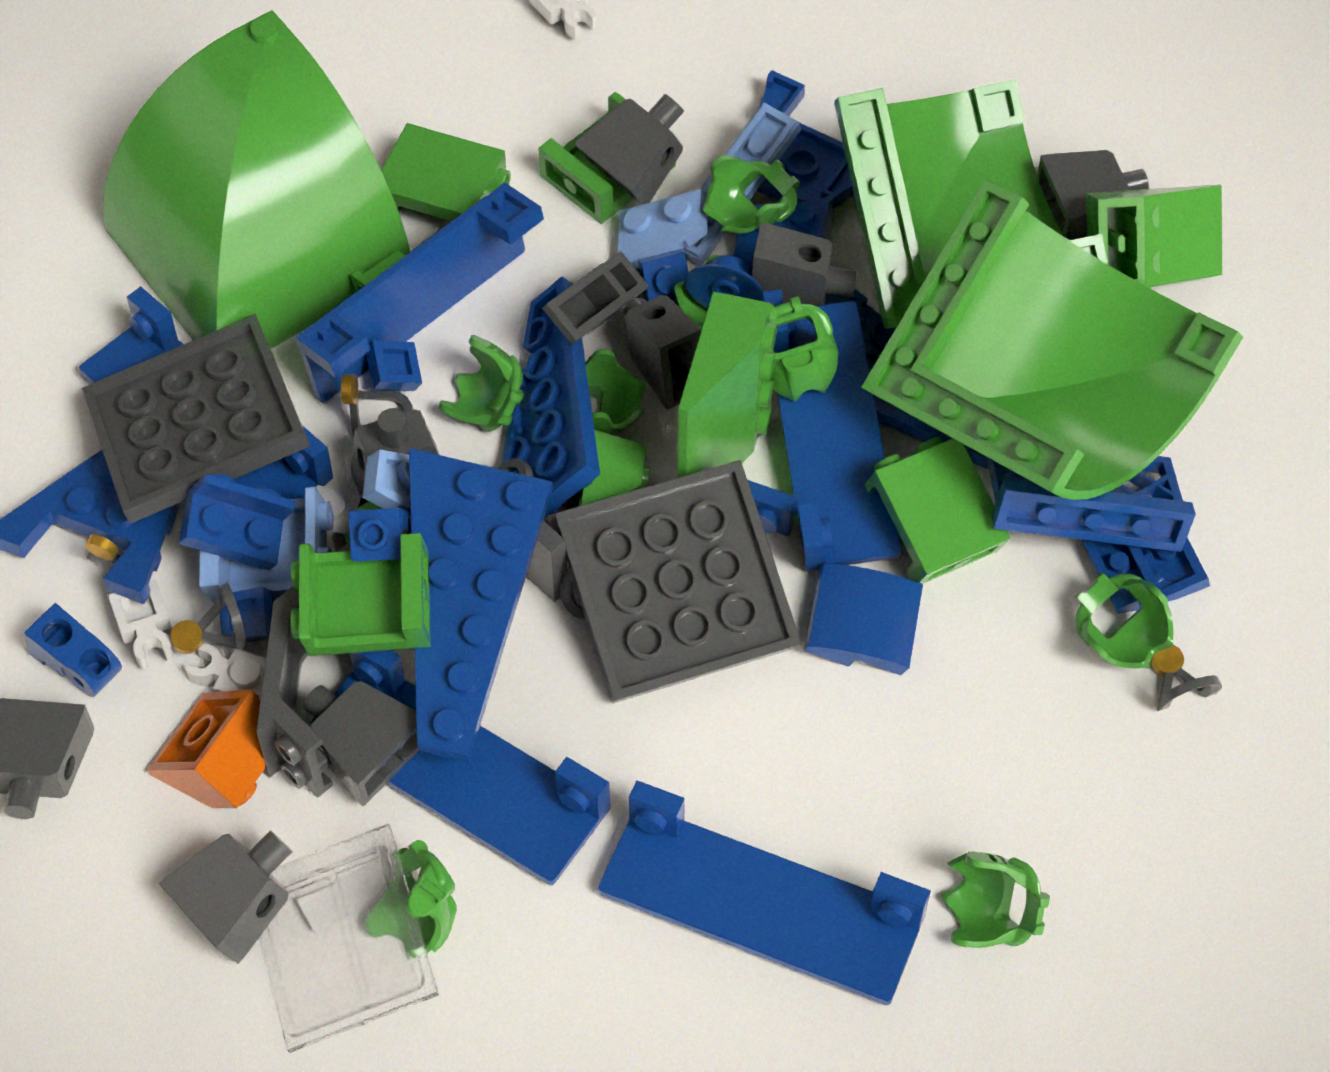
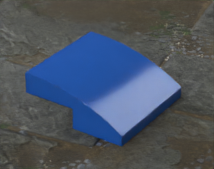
(1170, 571)
(864, 617)

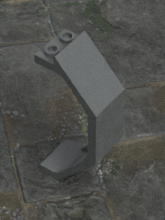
(283, 735)

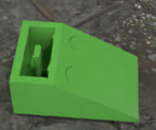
(1160, 232)

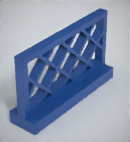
(1146, 518)

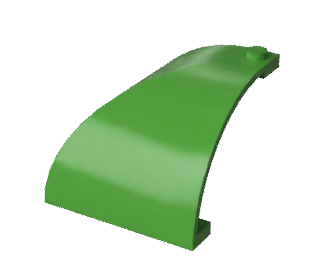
(920, 169)
(249, 188)
(1047, 354)

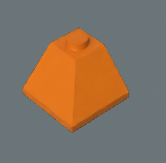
(215, 750)

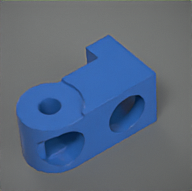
(72, 651)

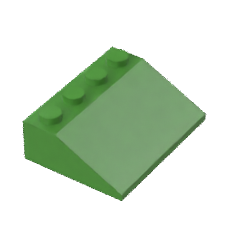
(727, 385)

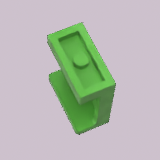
(442, 172)
(579, 179)
(938, 508)
(362, 604)

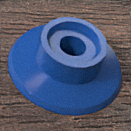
(723, 275)

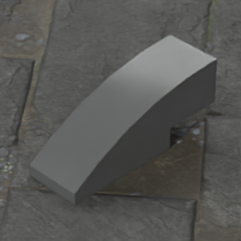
(595, 298)

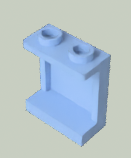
(305, 525)

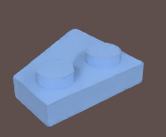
(662, 226)

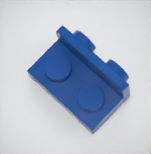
(235, 520)

